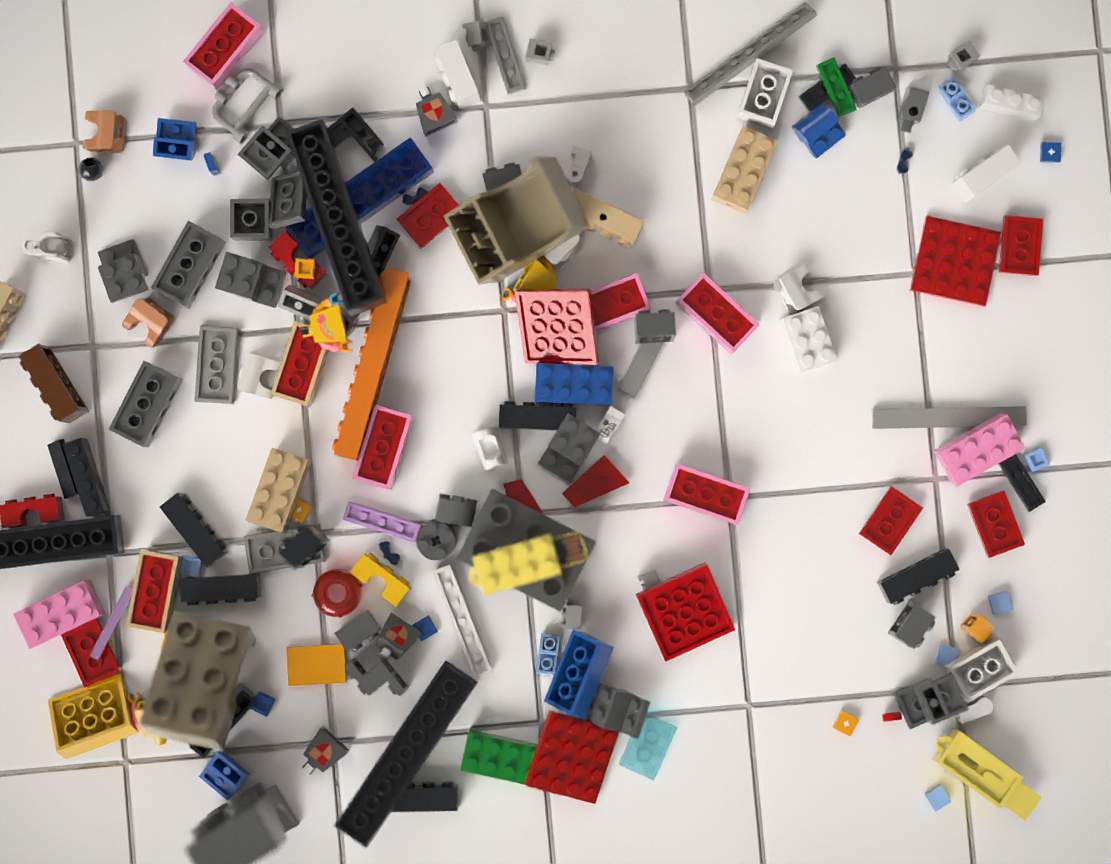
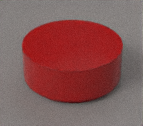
(893, 716)

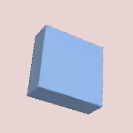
(1036, 459)
(191, 566)
(1000, 603)
(946, 654)
(937, 797)

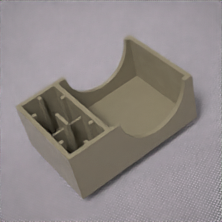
(517, 221)
(196, 681)

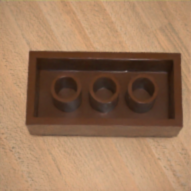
(53, 383)

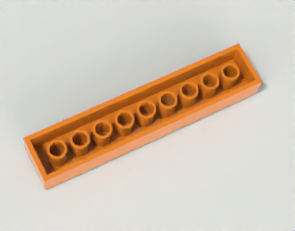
(372, 365)

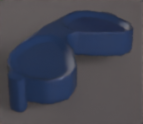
(905, 155)
(408, 199)
(392, 557)

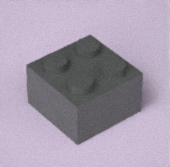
(250, 220)
(654, 327)
(912, 625)

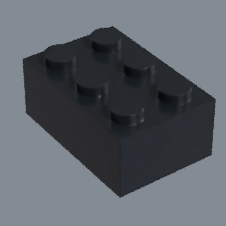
(303, 546)

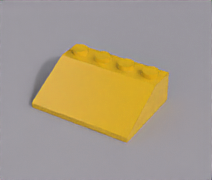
(91, 717)

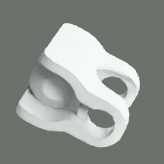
(47, 246)
(564, 253)
(792, 292)
(250, 375)
(490, 448)

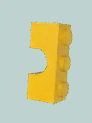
(395, 588)

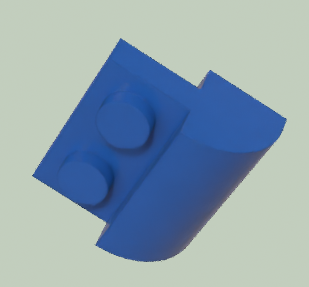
(819, 130)
(175, 139)
(224, 774)

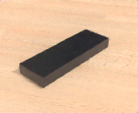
(817, 94)
(62, 469)
(1022, 482)

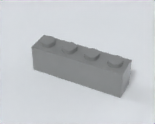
(303, 303)

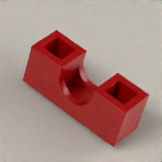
(284, 249)
(14, 513)

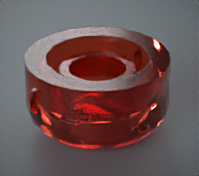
(326, 604)

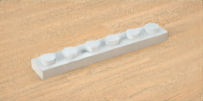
(462, 621)

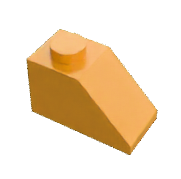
(977, 627)

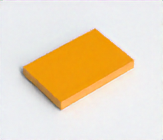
(316, 664)

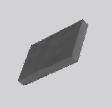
(287, 200)

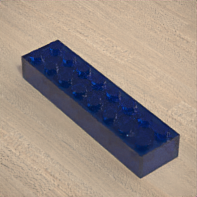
(371, 191)

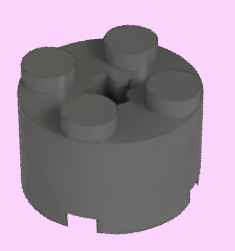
(455, 510)
(425, 542)

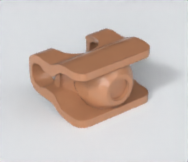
(110, 132)
(153, 315)

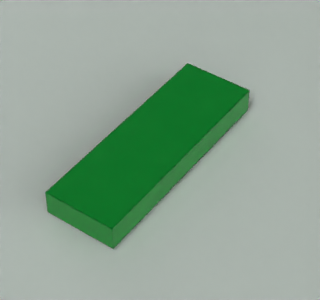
(836, 87)

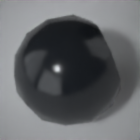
(90, 169)

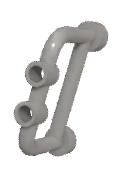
(234, 82)

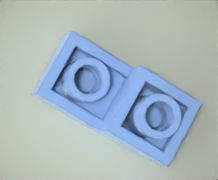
(956, 99)
(548, 654)

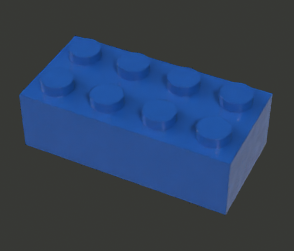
(574, 384)
(578, 674)

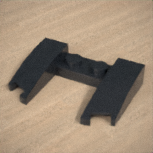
(354, 125)

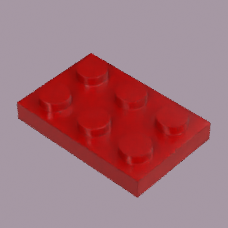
(426, 217)
(1021, 245)
(890, 520)
(995, 524)
(80, 645)

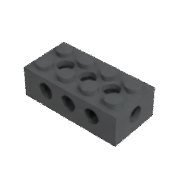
(176, 264)
(132, 405)

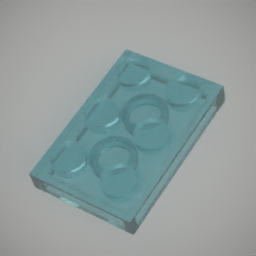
(648, 751)

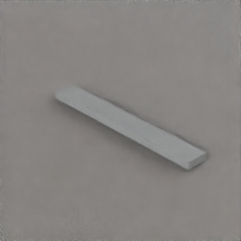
(750, 53)
(943, 417)

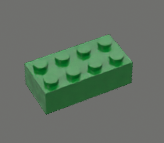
(497, 756)

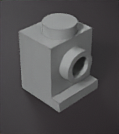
(477, 35)
(539, 46)
(967, 52)
(650, 579)
(572, 615)

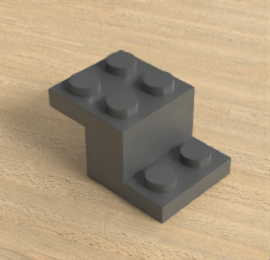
(269, 149)
(122, 271)
(250, 279)
(569, 448)
(376, 677)
(931, 701)
(618, 710)

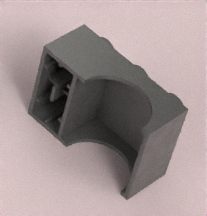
(509, 522)
(244, 830)

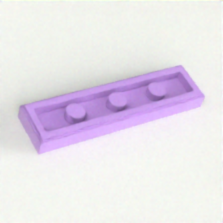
(381, 521)
(111, 623)

